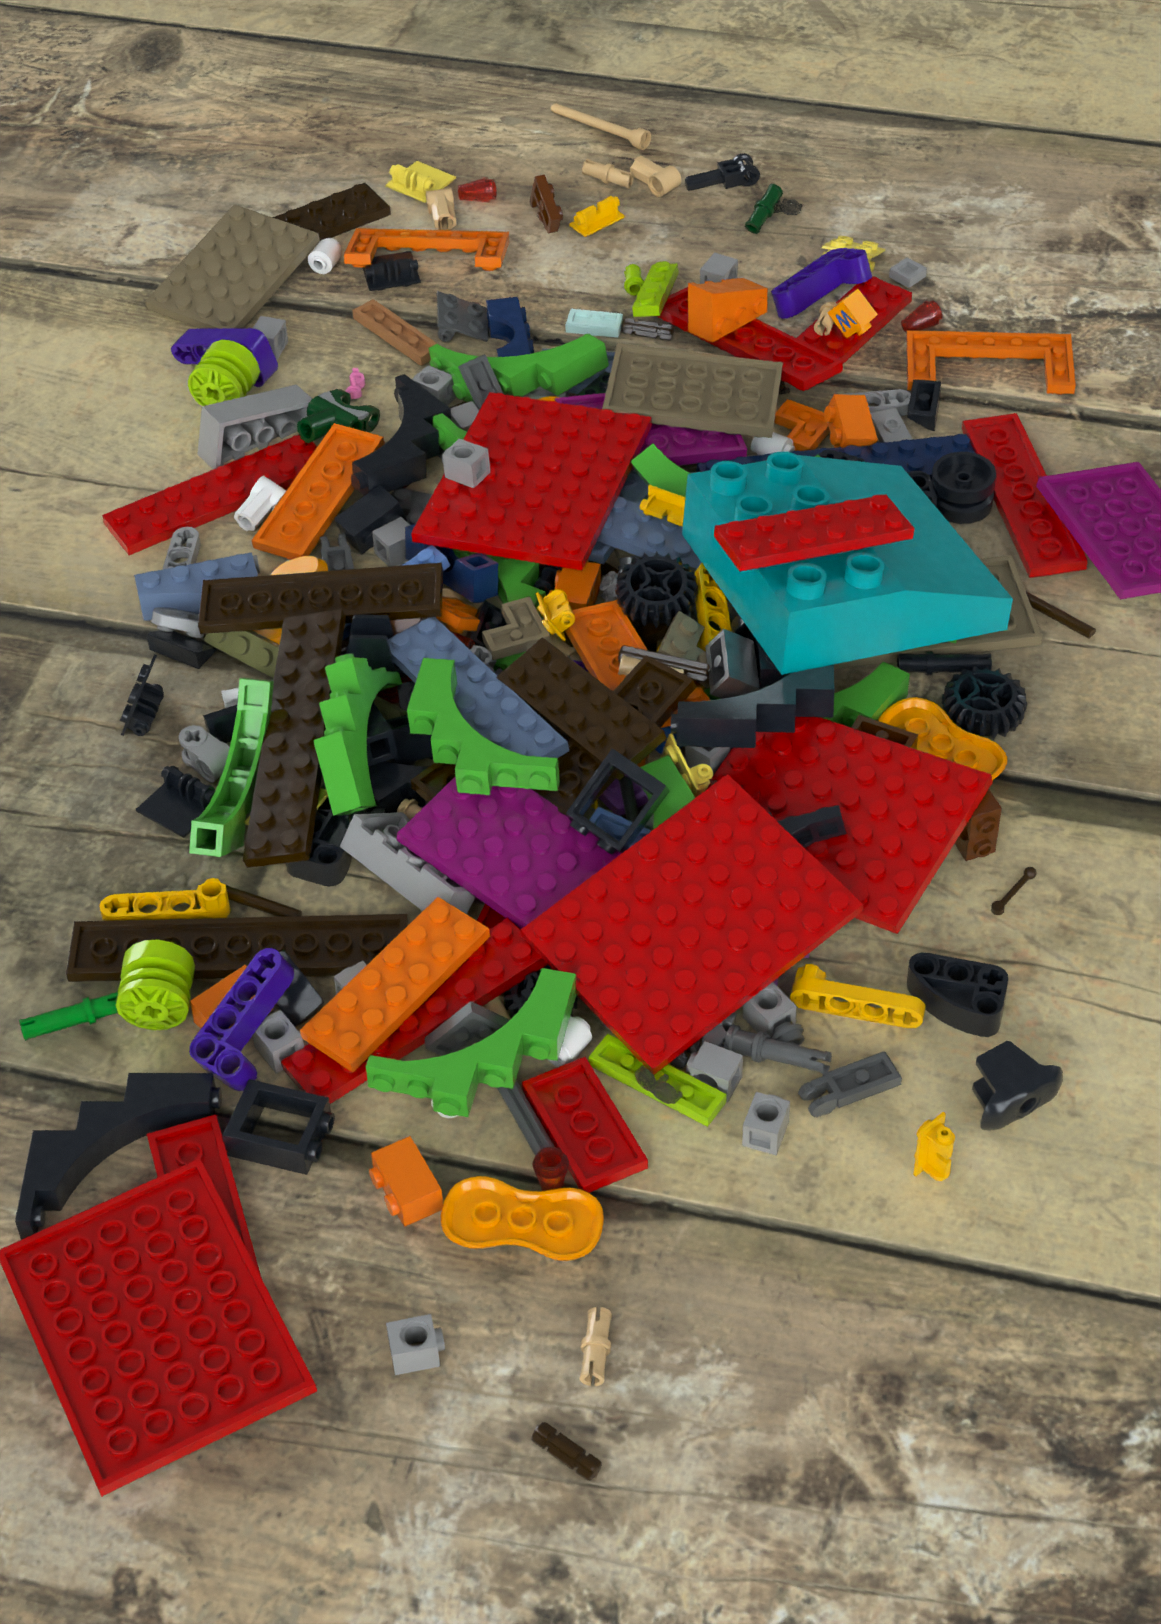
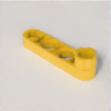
(705, 611)
(210, 896)
(816, 994)

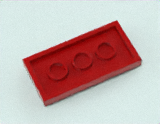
(584, 1125)

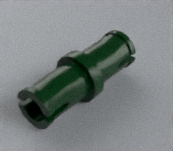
(764, 208)

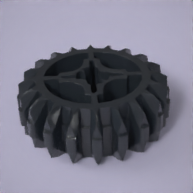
(658, 580)
(985, 702)

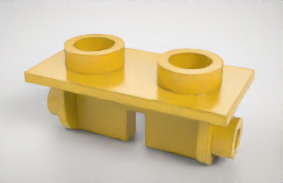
(592, 220)
(664, 503)
(556, 612)
(934, 1148)

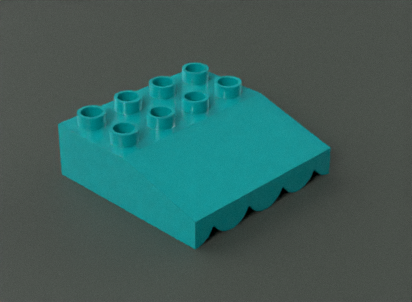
(850, 600)

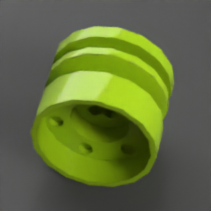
(223, 373)
(155, 985)

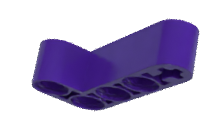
(819, 279)
(195, 342)
(267, 979)

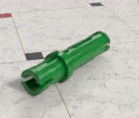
(69, 1016)

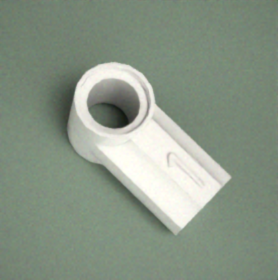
(259, 504)

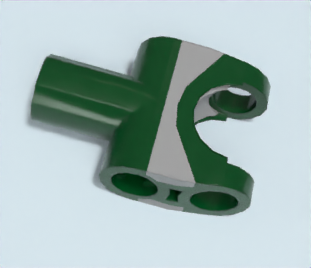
(330, 409)

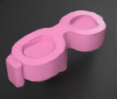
(357, 382)

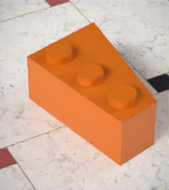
(724, 306)

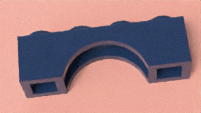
(509, 323)
(470, 576)

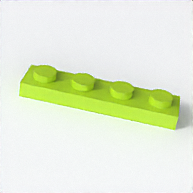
(655, 289)
(698, 1099)

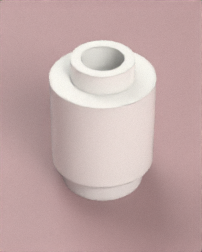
(325, 255)
(777, 443)
(574, 1042)

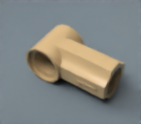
(659, 179)
(441, 206)

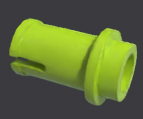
(633, 279)

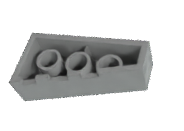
(249, 422)
(374, 844)

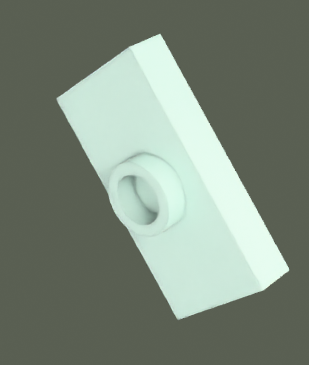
(594, 323)

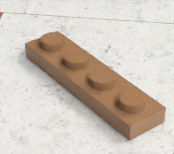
(394, 331)

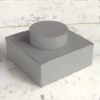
(908, 272)

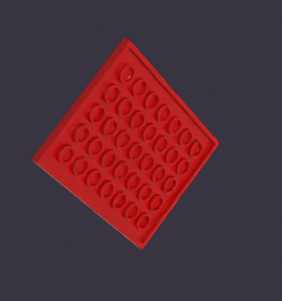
(547, 482)
(894, 800)
(691, 922)
(154, 1325)

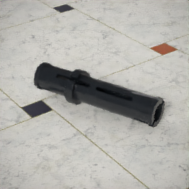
(935, 663)

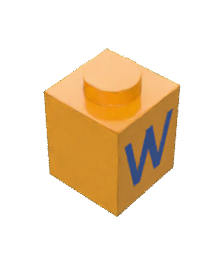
(853, 314)

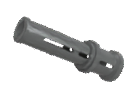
(762, 1047)

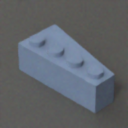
(182, 585)

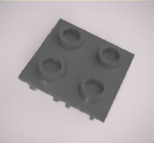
(461, 317)

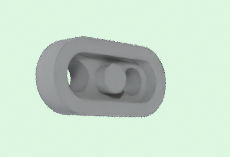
(171, 619)

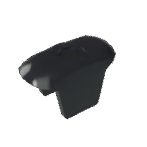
(370, 640)
(1013, 1085)

